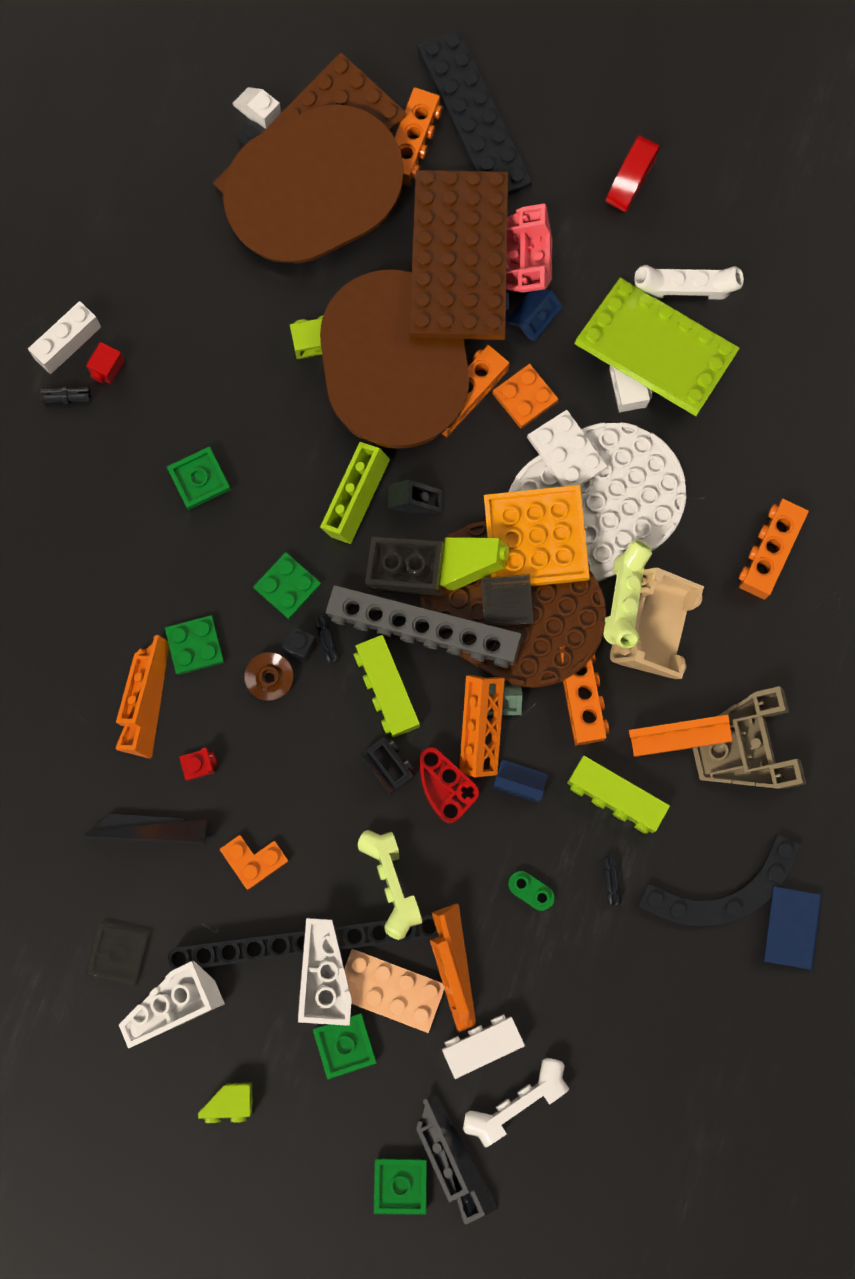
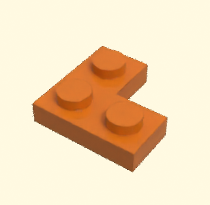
(250, 867)

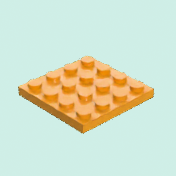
(542, 533)

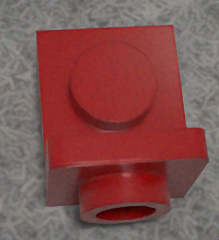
(198, 764)

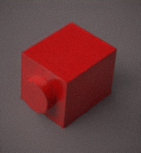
(105, 363)

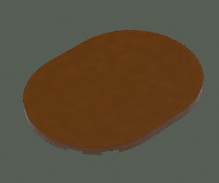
(313, 183)
(380, 378)
(562, 615)

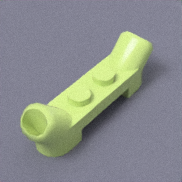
(629, 569)
(406, 911)

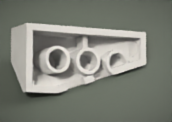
(323, 980)
(178, 999)

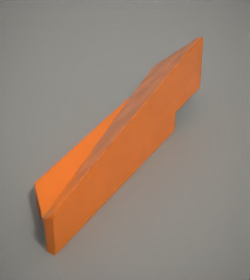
(142, 699)
(453, 966)

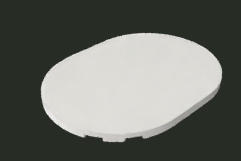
(629, 501)

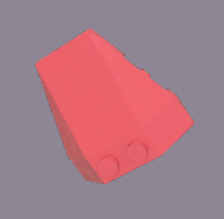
(529, 249)

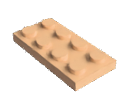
(392, 990)

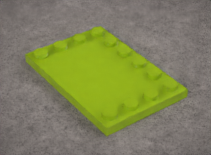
(657, 346)

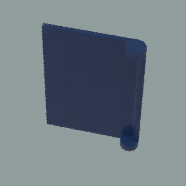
(792, 928)

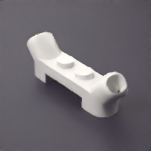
(712, 283)
(490, 1128)

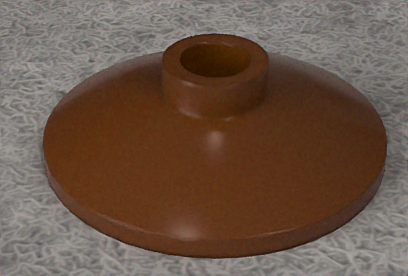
(267, 664)

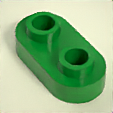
(531, 891)

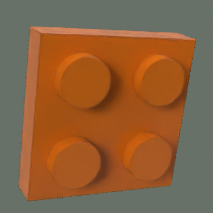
(525, 396)

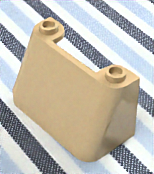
(660, 624)

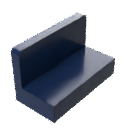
(535, 312)
(520, 781)

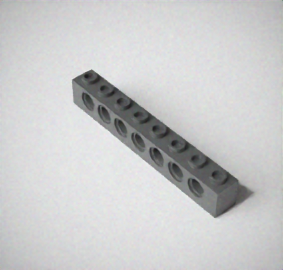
(342, 599)

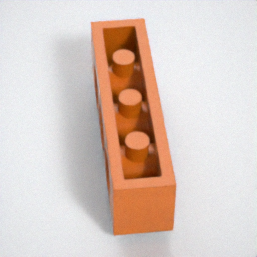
(420, 104)
(495, 367)
(792, 518)
(585, 732)

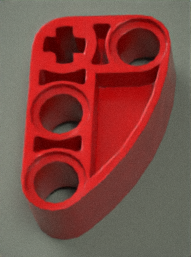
(633, 173)
(444, 794)

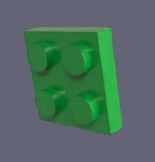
(198, 478)
(287, 586)
(194, 645)
(344, 1047)
(400, 1186)

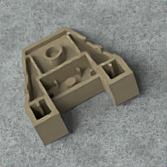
(750, 754)

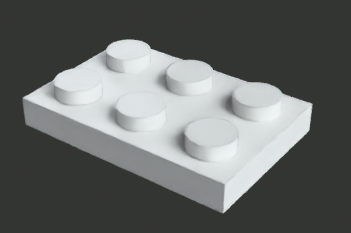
(567, 451)

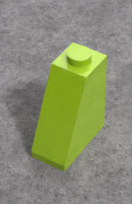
(471, 559)

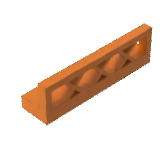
(476, 726)
(681, 735)

